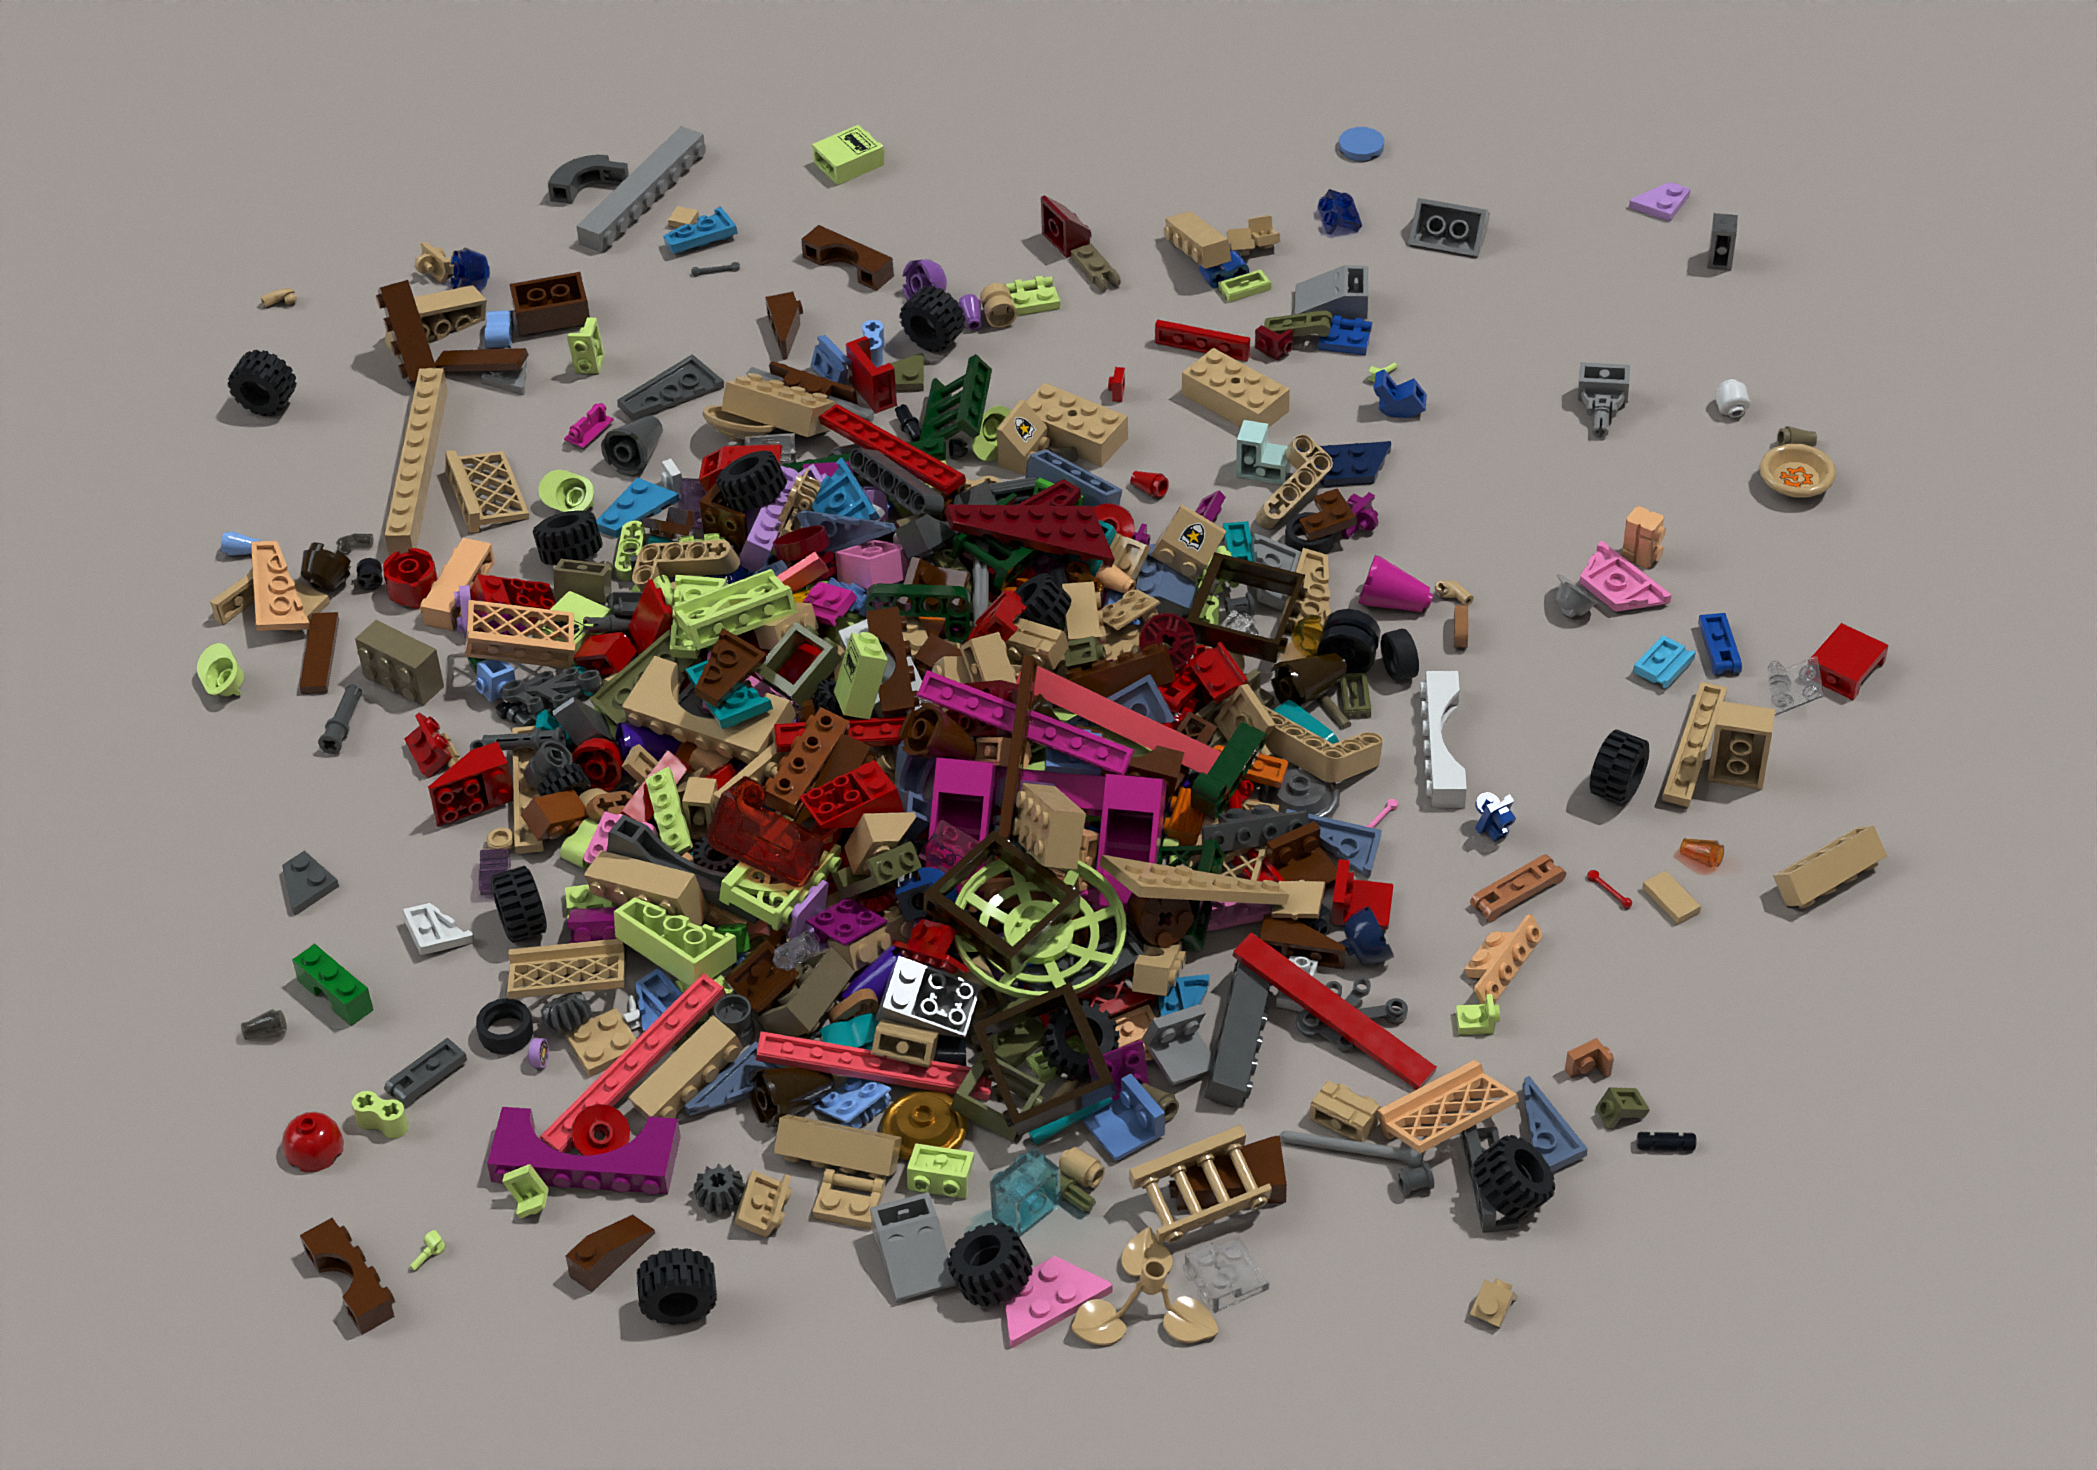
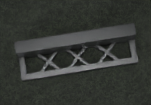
(1472, 1150)

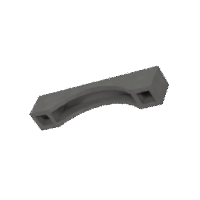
(928, 534)
(639, 842)

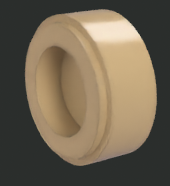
(500, 839)

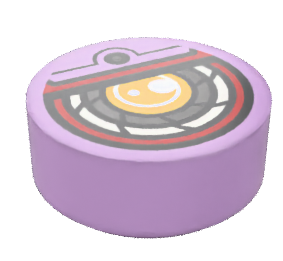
(538, 1052)

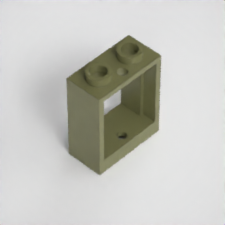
(816, 672)
(1017, 1082)

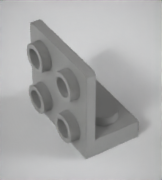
(1178, 1046)

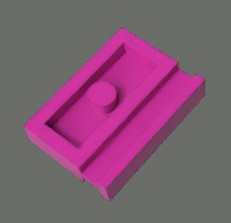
(829, 602)

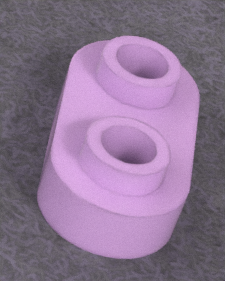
(461, 600)

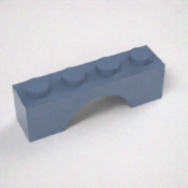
(910, 781)

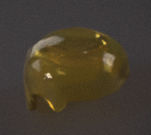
(1307, 635)

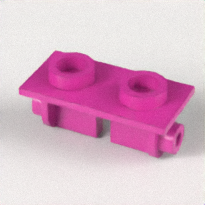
(589, 427)

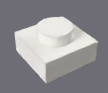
(671, 475)

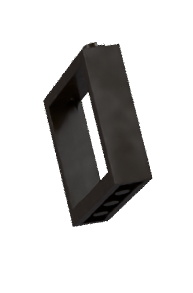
(1253, 575)
(978, 935)
(1064, 1104)

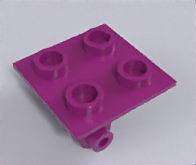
(844, 922)
(1122, 1062)

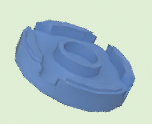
(1361, 143)

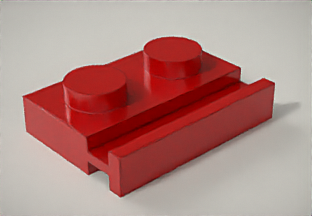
(1217, 672)

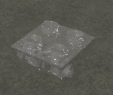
(1794, 685)

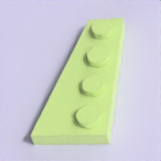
(687, 588)

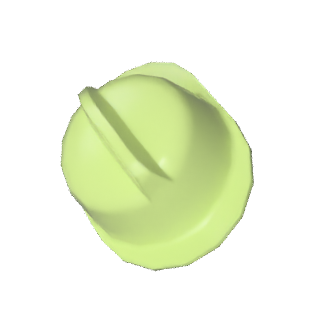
(986, 443)
(566, 491)
(220, 671)

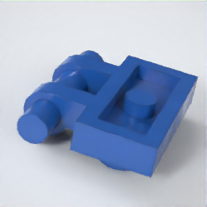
(1347, 340)

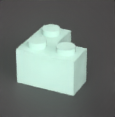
(1258, 458)

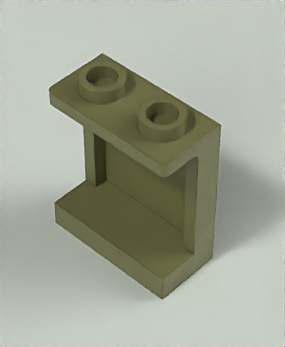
(883, 869)

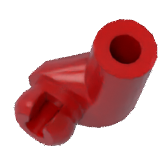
(1241, 794)

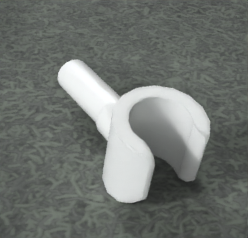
(633, 1017)

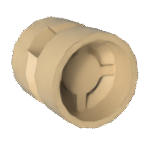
(998, 305)

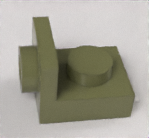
(1084, 652)
(1619, 1104)

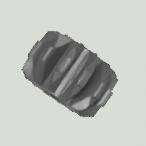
(566, 1013)
(719, 1189)

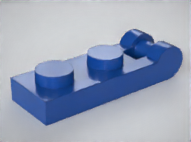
(1720, 643)

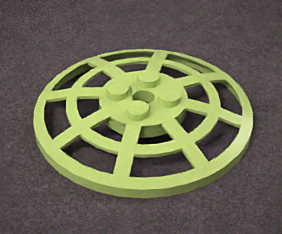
(1030, 913)

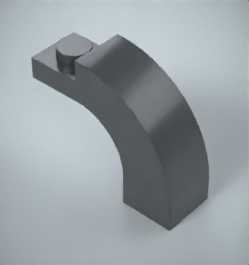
(584, 172)

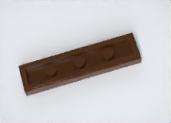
(482, 360)
(319, 653)

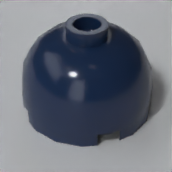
(1366, 938)

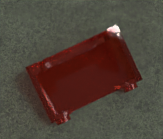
(765, 838)

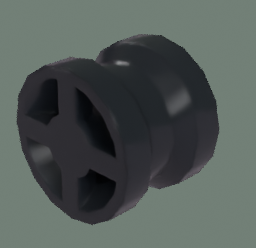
(369, 574)

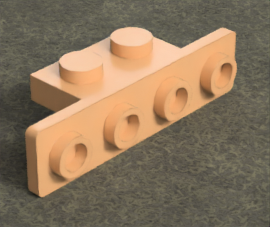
(1502, 957)

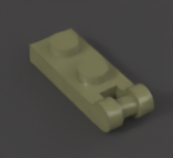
(1302, 324)

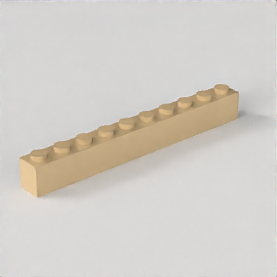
(416, 461)

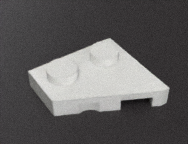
(434, 930)

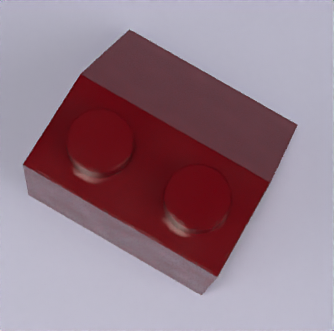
(1062, 227)

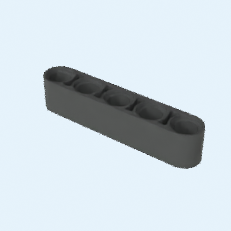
(896, 482)

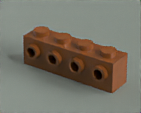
(805, 762)

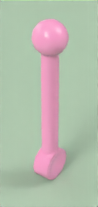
(1392, 804)

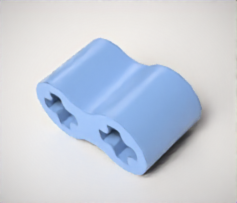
(499, 329)
(875, 332)

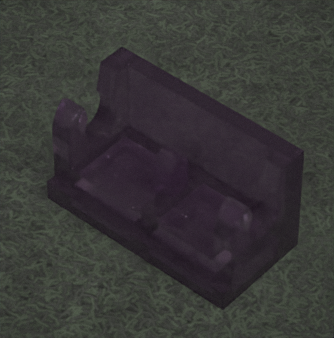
(690, 494)

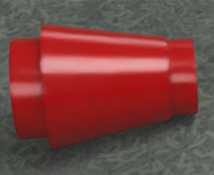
(1151, 483)

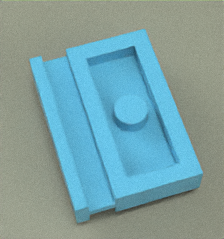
(1664, 661)

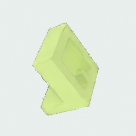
(1477, 1018)

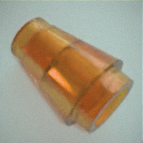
(1703, 851)

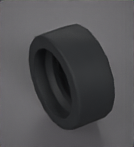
(1320, 545)
(1399, 655)
(504, 1042)

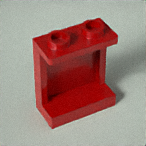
(873, 383)
(1848, 659)

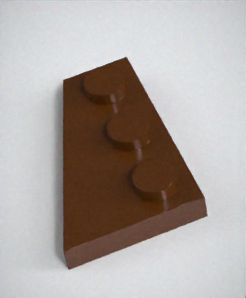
(728, 667)

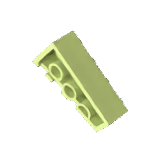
(674, 941)

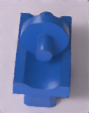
(1494, 816)

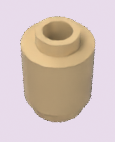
(1081, 1167)

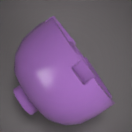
(921, 274)

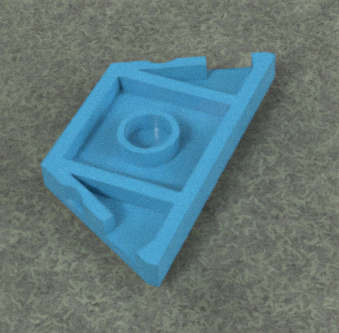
(844, 496)

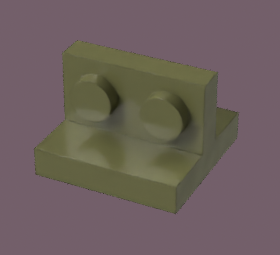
(1016, 1042)

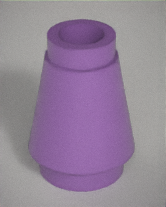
(971, 310)

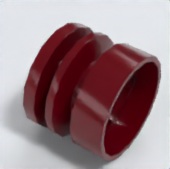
(803, 542)
(1173, 626)

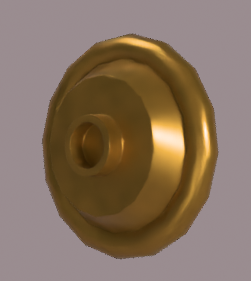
(926, 1120)

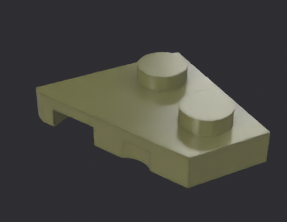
(909, 373)

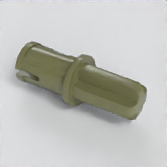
(1075, 1195)

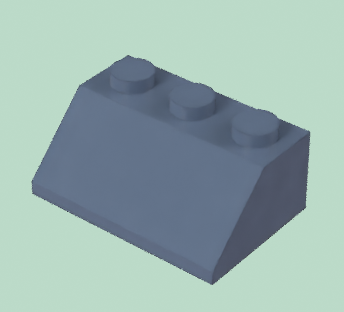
(1166, 585)

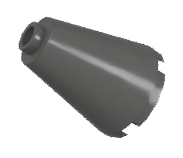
(631, 444)

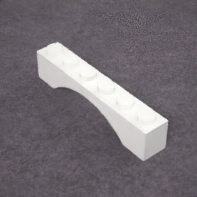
(1446, 775)

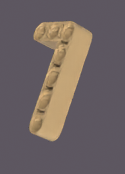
(1319, 756)

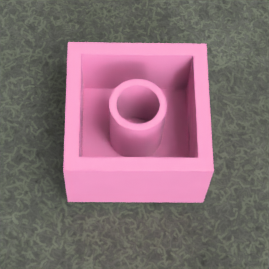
(872, 564)

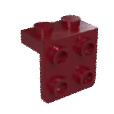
(998, 688)

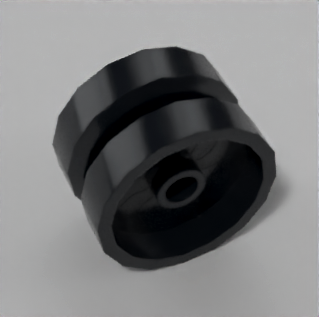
(1351, 636)

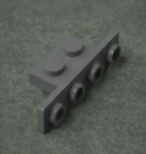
(1252, 827)

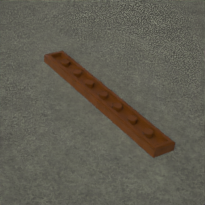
(1017, 749)

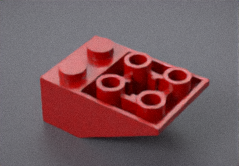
(719, 459)
(511, 592)
(650, 618)
(472, 785)
(852, 795)

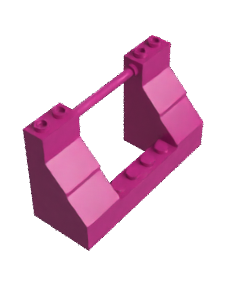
(1129, 808)

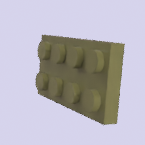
(615, 692)

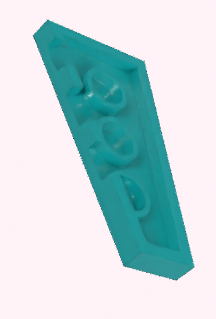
(739, 706)

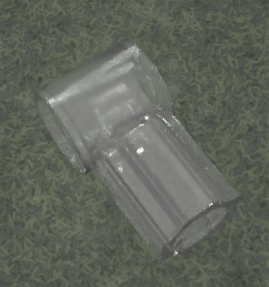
(796, 951)

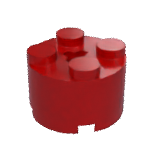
(409, 576)

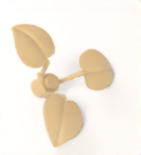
(1145, 1258)

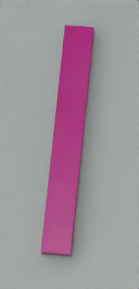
(1041, 730)

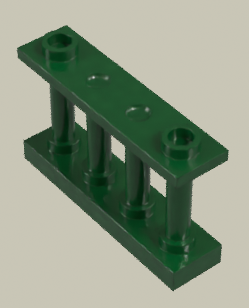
(971, 400)
(1006, 570)

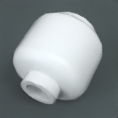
(1732, 398)

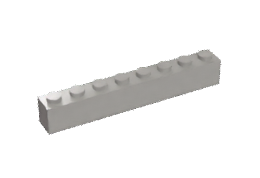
(641, 189)

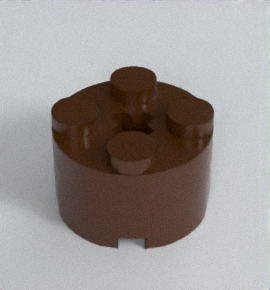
(1159, 919)

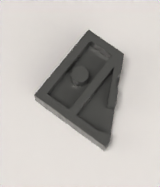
(307, 881)

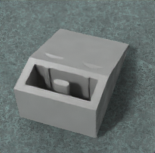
(1337, 291)
(928, 998)
(911, 1246)

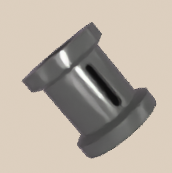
(1247, 601)
(1415, 1179)

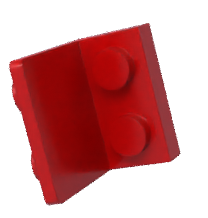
(1354, 895)

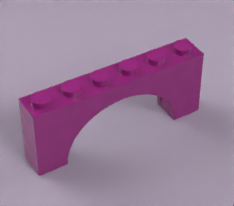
(639, 1166)

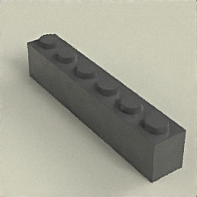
(1239, 1037)

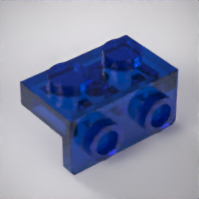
(1338, 210)

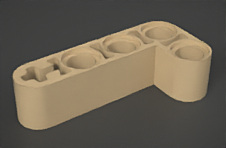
(1292, 488)
(684, 558)

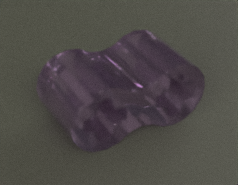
(491, 863)

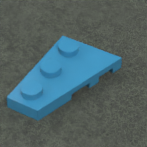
(707, 230)
(633, 504)

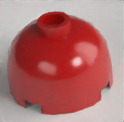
(600, 762)
(312, 1141)

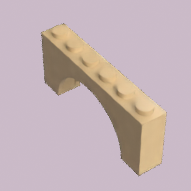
(657, 707)

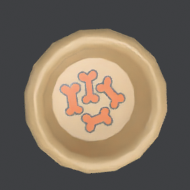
(1797, 470)

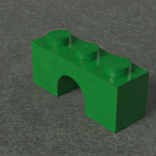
(323, 974)

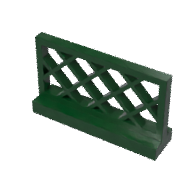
(1210, 862)

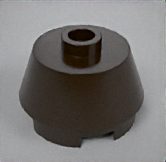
(324, 568)

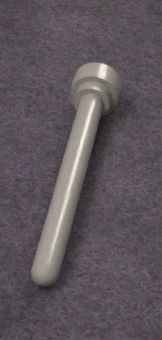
(1408, 1154)

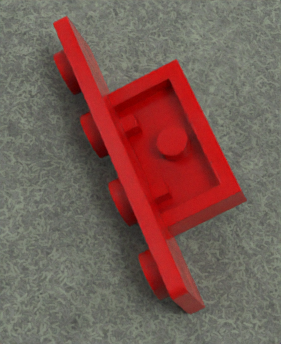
(928, 947)

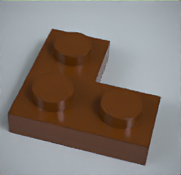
(1333, 516)

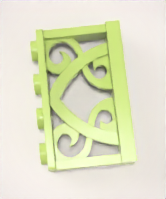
(735, 608)
(742, 881)

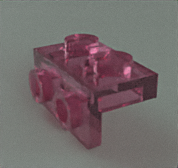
(947, 847)

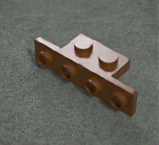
(812, 383)

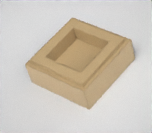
(683, 216)

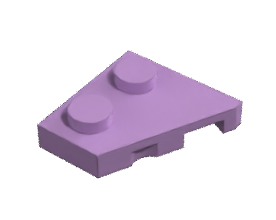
(1661, 201)

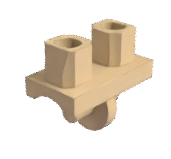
(434, 262)

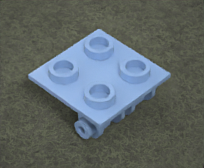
(855, 1101)

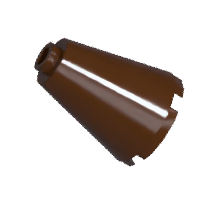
(934, 735)

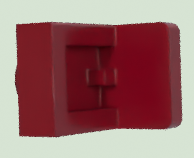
(1273, 343)

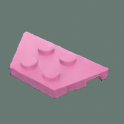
(1620, 582)
(1051, 1296)

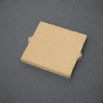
(1303, 900)

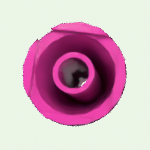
(1393, 588)

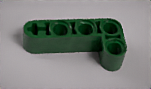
(919, 608)
(1214, 790)

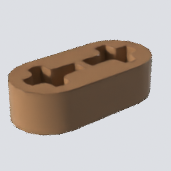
(1461, 626)
(609, 801)
(859, 1003)

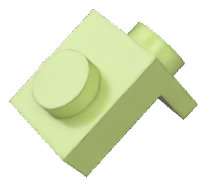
(527, 1190)

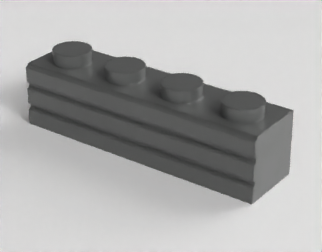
(1022, 488)

